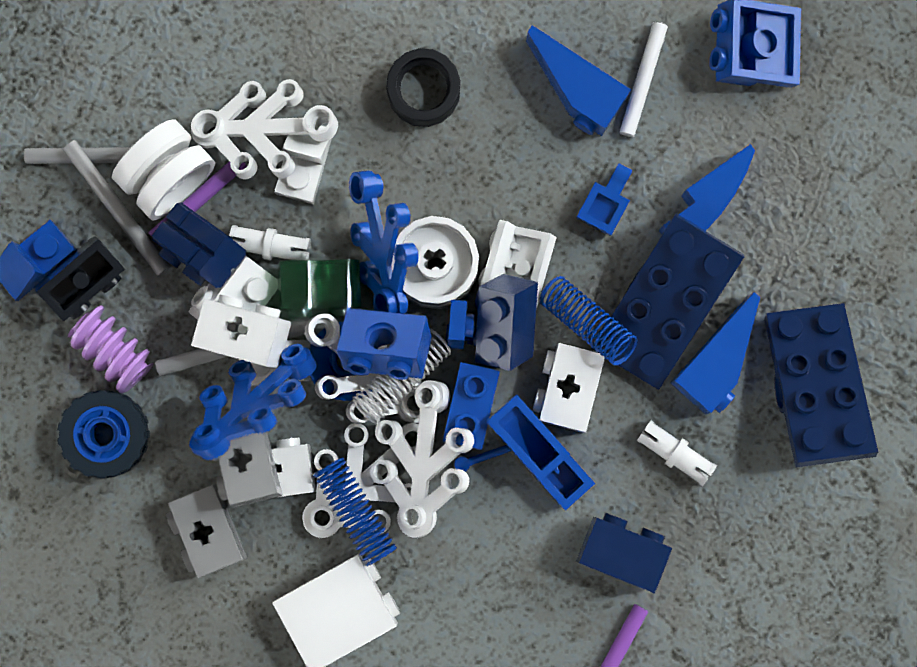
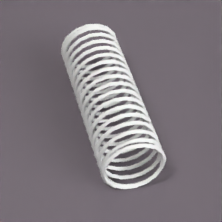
(376, 420)

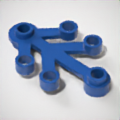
(380, 244)
(214, 435)

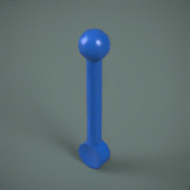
(464, 463)

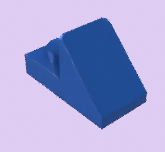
(33, 259)

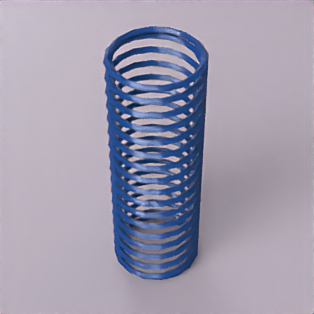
(584, 324)
(328, 470)

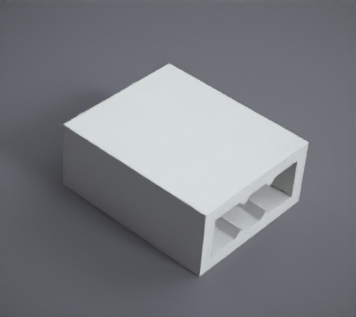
(337, 612)

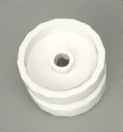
(163, 169)
(454, 247)

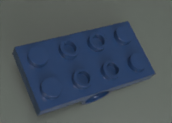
(672, 298)
(820, 385)

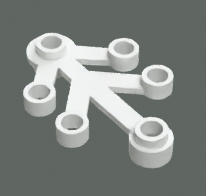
(259, 125)
(355, 382)
(422, 464)
(372, 492)

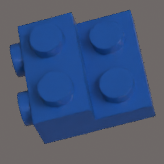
(756, 43)

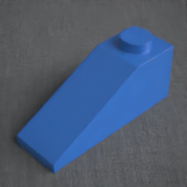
(583, 88)
(718, 364)

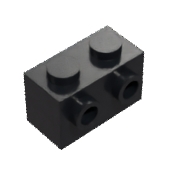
(80, 279)

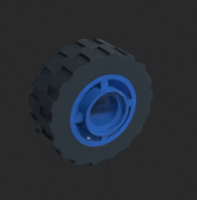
(78, 437)

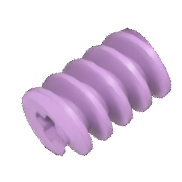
(109, 350)

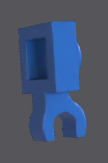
(605, 204)
(461, 325)

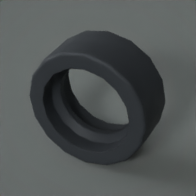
(413, 59)

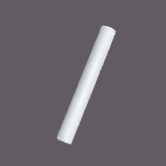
(643, 79)

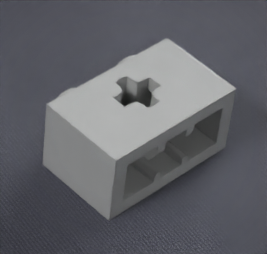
(260, 479)
(224, 545)

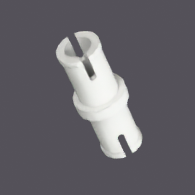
(271, 244)
(677, 453)

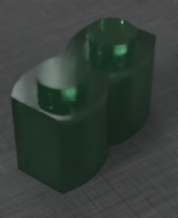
(318, 287)

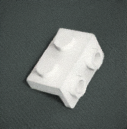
(519, 254)
(247, 283)

